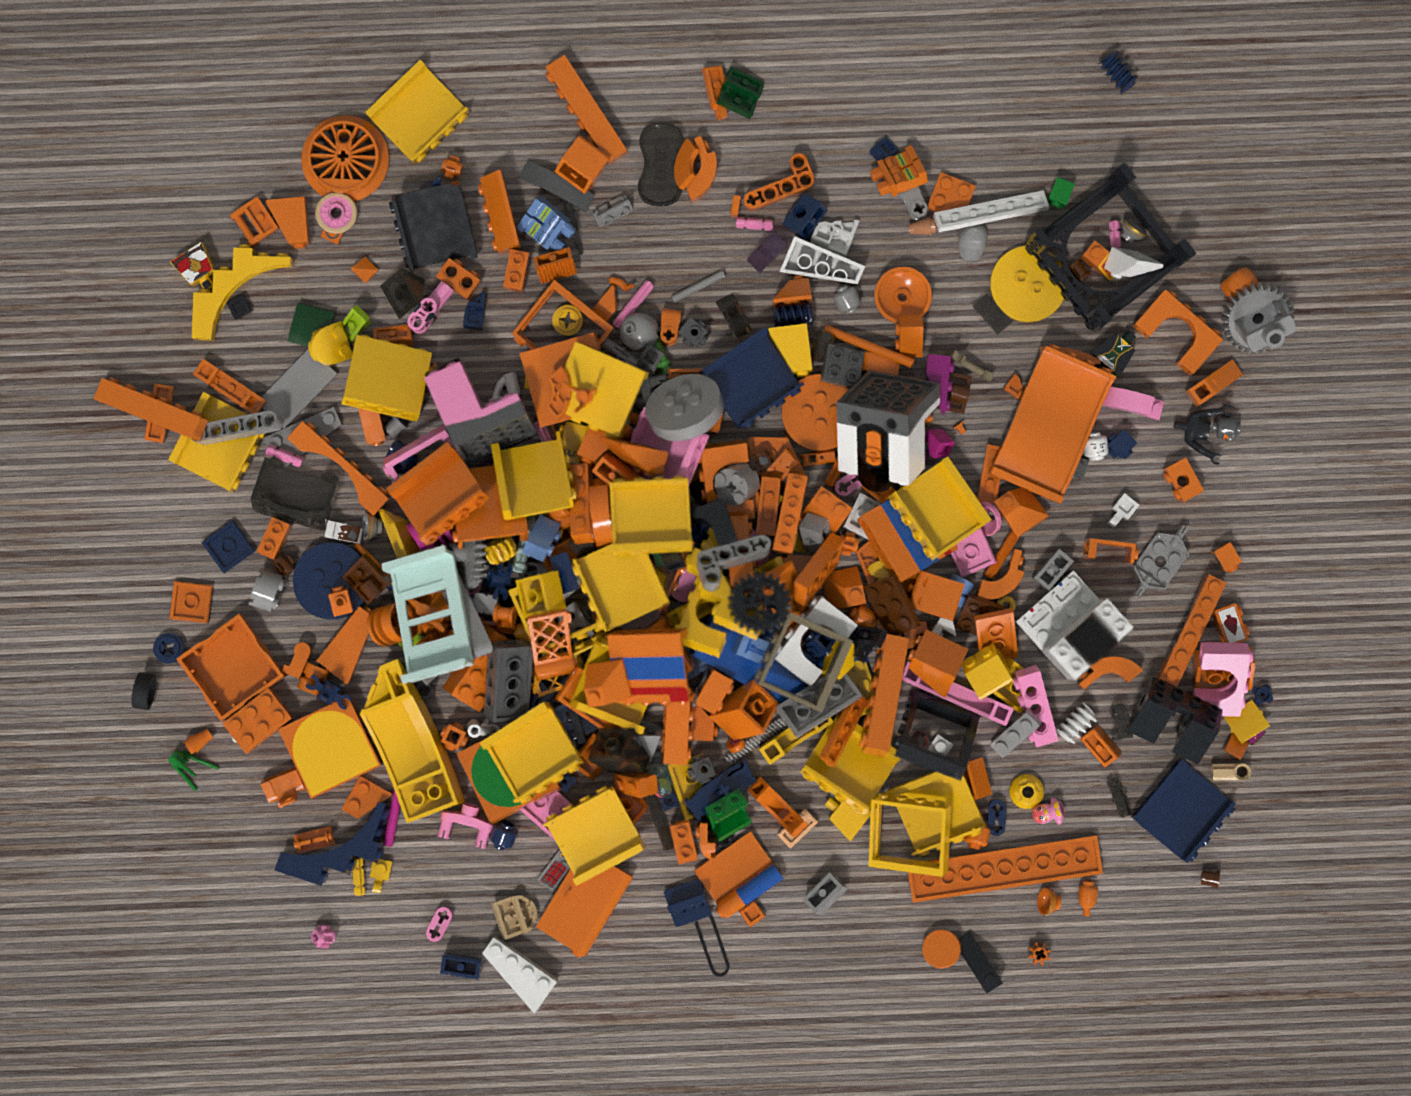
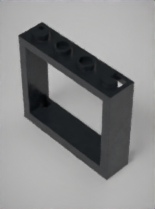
(925, 757)

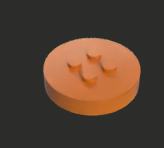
(812, 414)

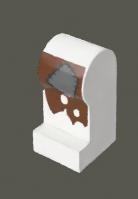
(343, 532)

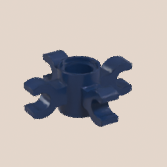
(498, 578)
(328, 692)

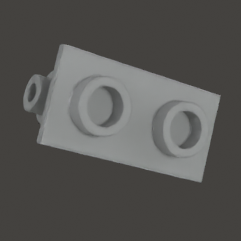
(620, 207)

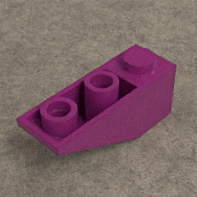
(938, 371)

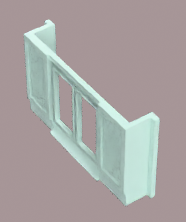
(420, 576)

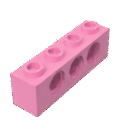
(1032, 677)

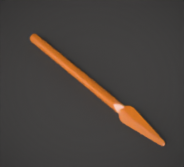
(421, 608)

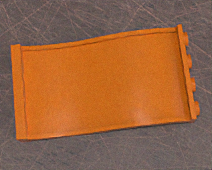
(1052, 423)

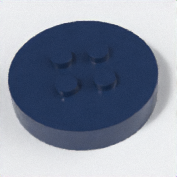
(319, 572)

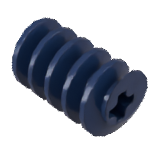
(1119, 72)
(793, 315)

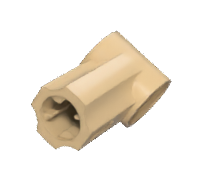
(1228, 771)

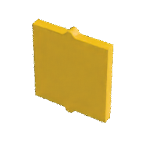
(1249, 723)

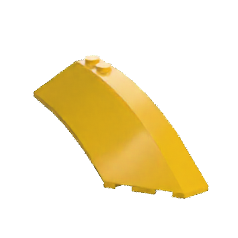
(410, 745)

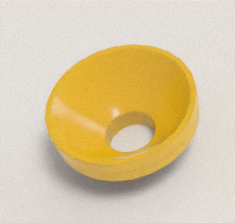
(1019, 784)

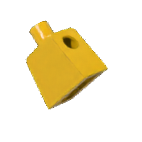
(845, 818)

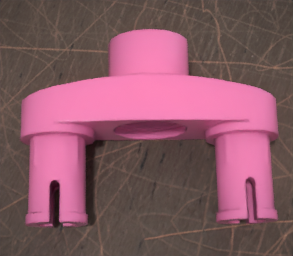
(469, 817)

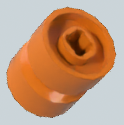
(312, 669)

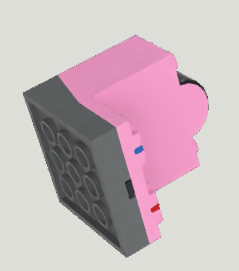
(468, 422)

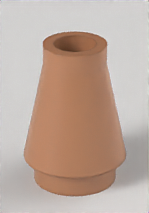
(923, 227)

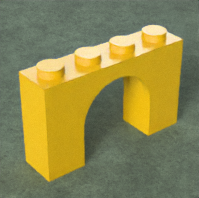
(700, 636)

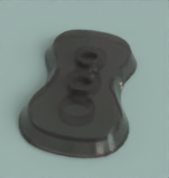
(659, 147)

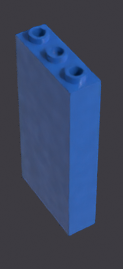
(745, 669)

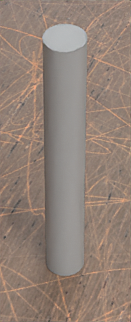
(698, 286)

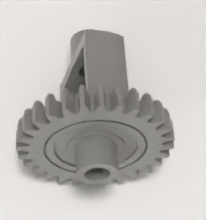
(1267, 327)
(470, 562)

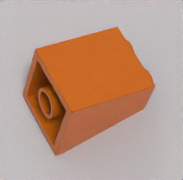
(593, 449)
(829, 507)
(936, 661)
(746, 711)

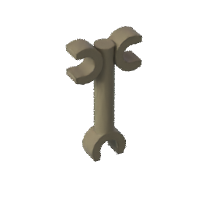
(961, 359)

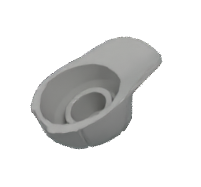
(972, 242)

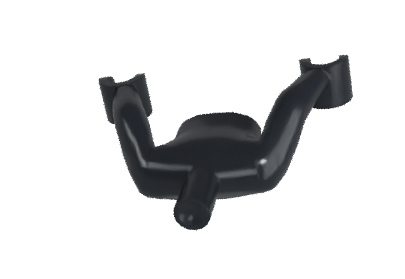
(1199, 428)

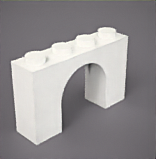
(790, 652)

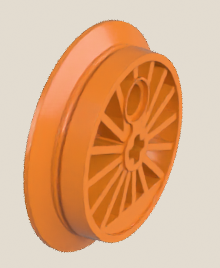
(352, 187)

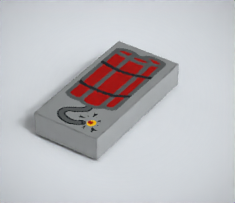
(554, 871)

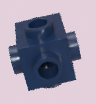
(818, 644)

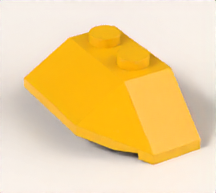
(399, 536)

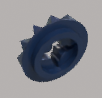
(159, 647)

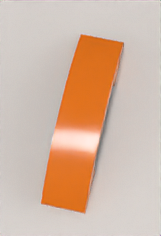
(229, 387)

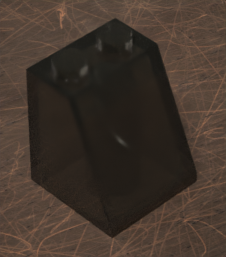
(619, 751)

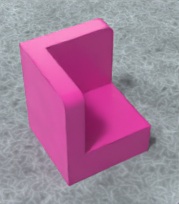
(939, 443)

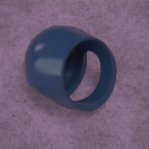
(405, 465)

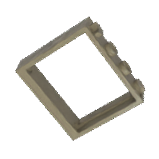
(832, 672)

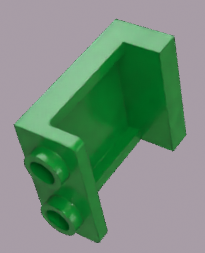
(728, 815)

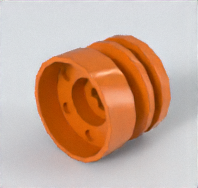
(384, 624)

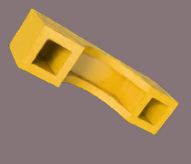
(786, 740)

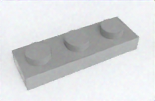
(1015, 733)

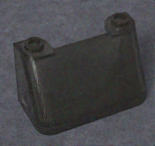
(294, 495)

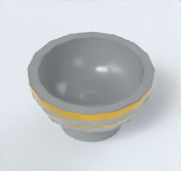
(1132, 231)
(371, 526)

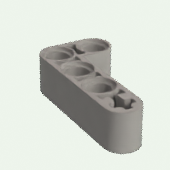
(756, 547)

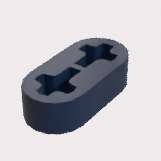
(1001, 817)

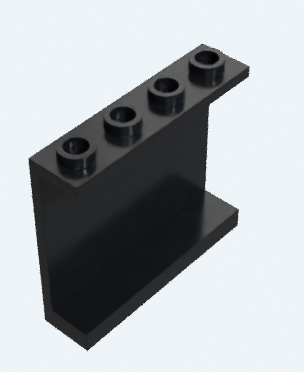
(433, 225)

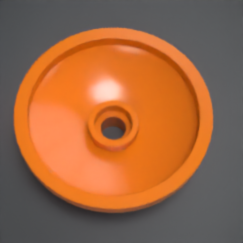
(902, 281)

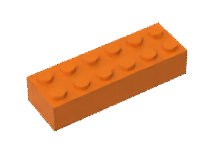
(884, 697)

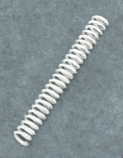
(749, 745)

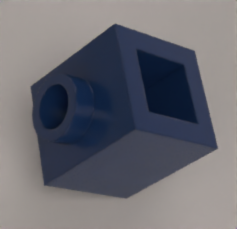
(1120, 445)

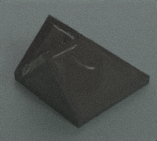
(403, 291)

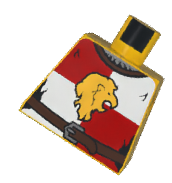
(195, 266)

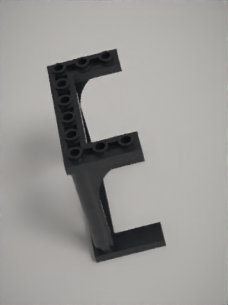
(1042, 240)

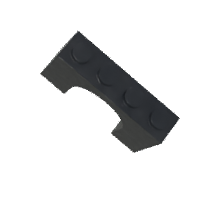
(713, 515)

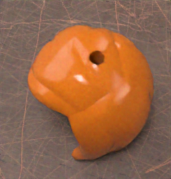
(1236, 281)

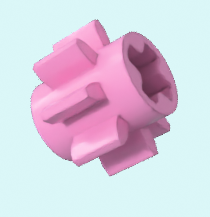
(323, 936)

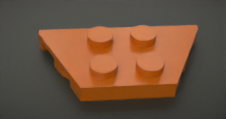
(775, 447)

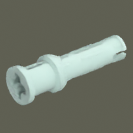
(520, 565)

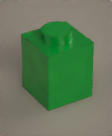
(1060, 193)

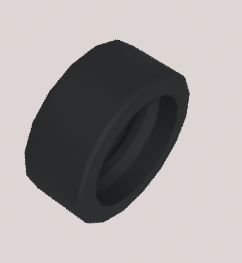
(143, 691)

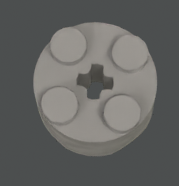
(736, 484)
(266, 590)

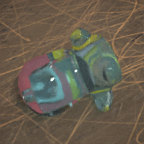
(663, 784)

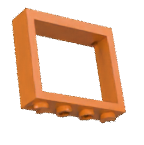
(556, 286)

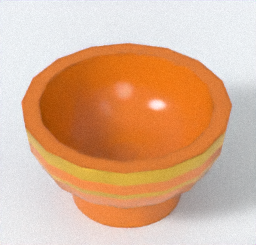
(1048, 901)

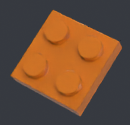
(950, 193)

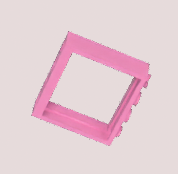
(414, 447)

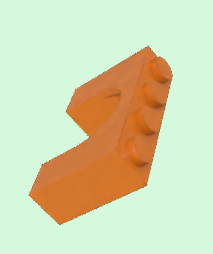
(1203, 338)
(713, 459)

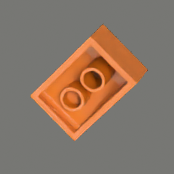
(639, 456)

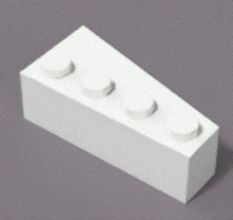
(813, 261)
(521, 973)

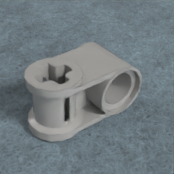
(913, 199)

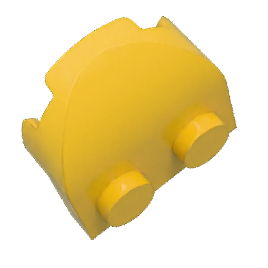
(330, 345)

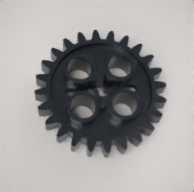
(741, 605)

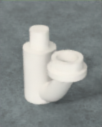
(512, 386)
(475, 729)

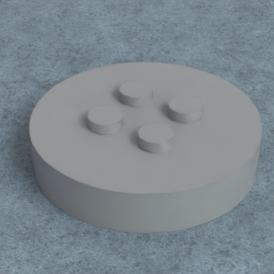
(684, 407)

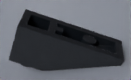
(979, 963)

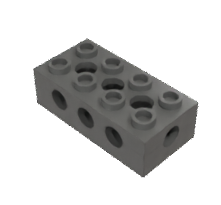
(508, 680)

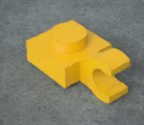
(380, 871)

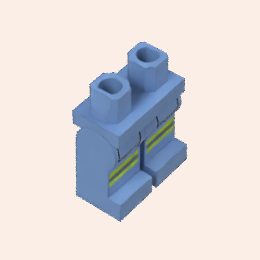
(546, 224)

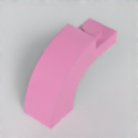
(1134, 402)

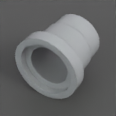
(395, 426)

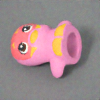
(1046, 812)

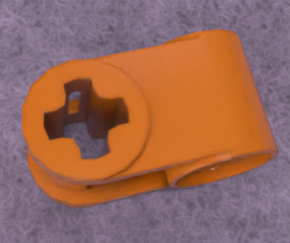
(670, 324)
(505, 618)

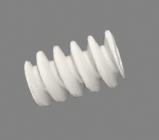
(1076, 723)

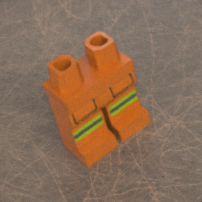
(899, 173)

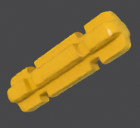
(358, 878)

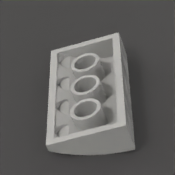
(802, 718)

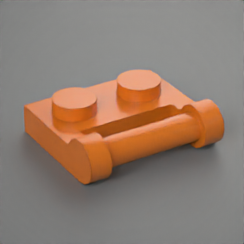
(259, 217)

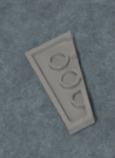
(325, 422)

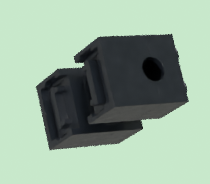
(1160, 703)

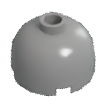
(638, 331)

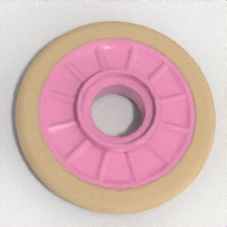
(339, 224)

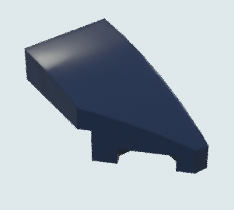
(475, 313)

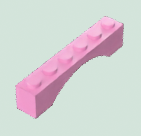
(965, 698)

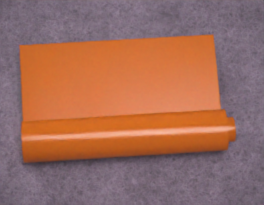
(582, 910)

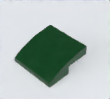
(740, 92)
(306, 321)

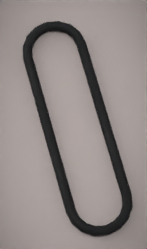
(705, 950)

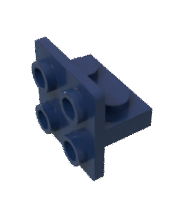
(687, 903)

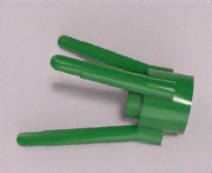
(179, 761)

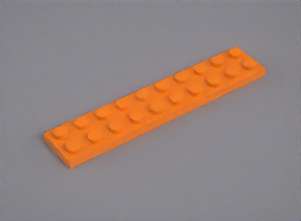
(1010, 868)

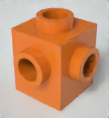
(447, 739)

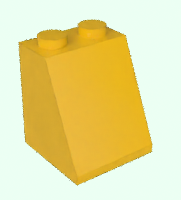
(793, 347)

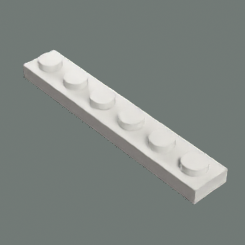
(991, 211)

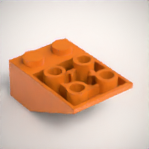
(933, 594)

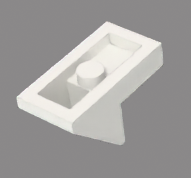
(944, 624)

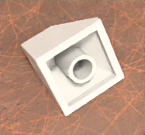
(1129, 263)

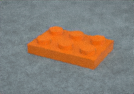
(999, 629)

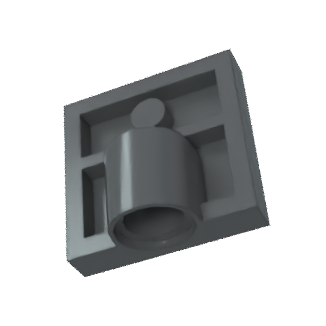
(841, 366)

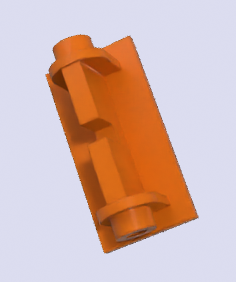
(314, 839)

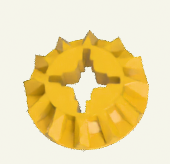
(561, 313)

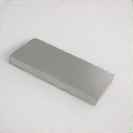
(297, 388)

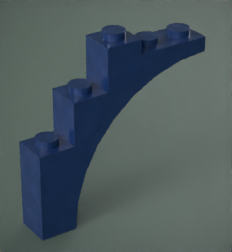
(342, 859)

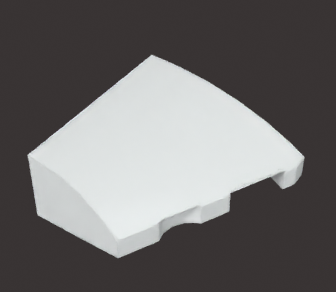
(835, 236)

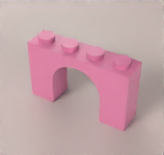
(1232, 658)

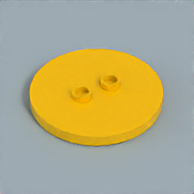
(1023, 288)

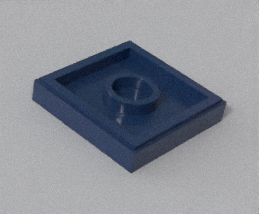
(228, 546)

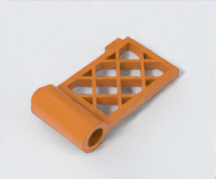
(554, 663)

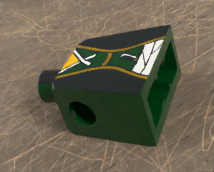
(1115, 352)

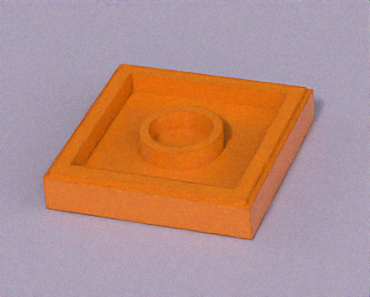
(191, 602)

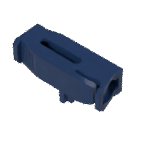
(718, 788)

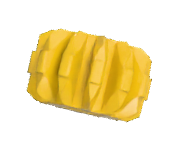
(500, 550)

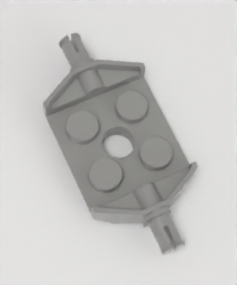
(1174, 553)

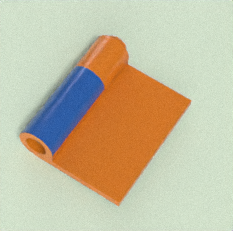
(738, 875)

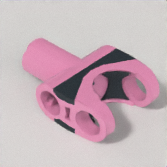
(436, 301)

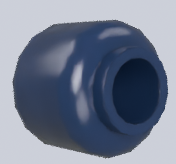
(504, 835)

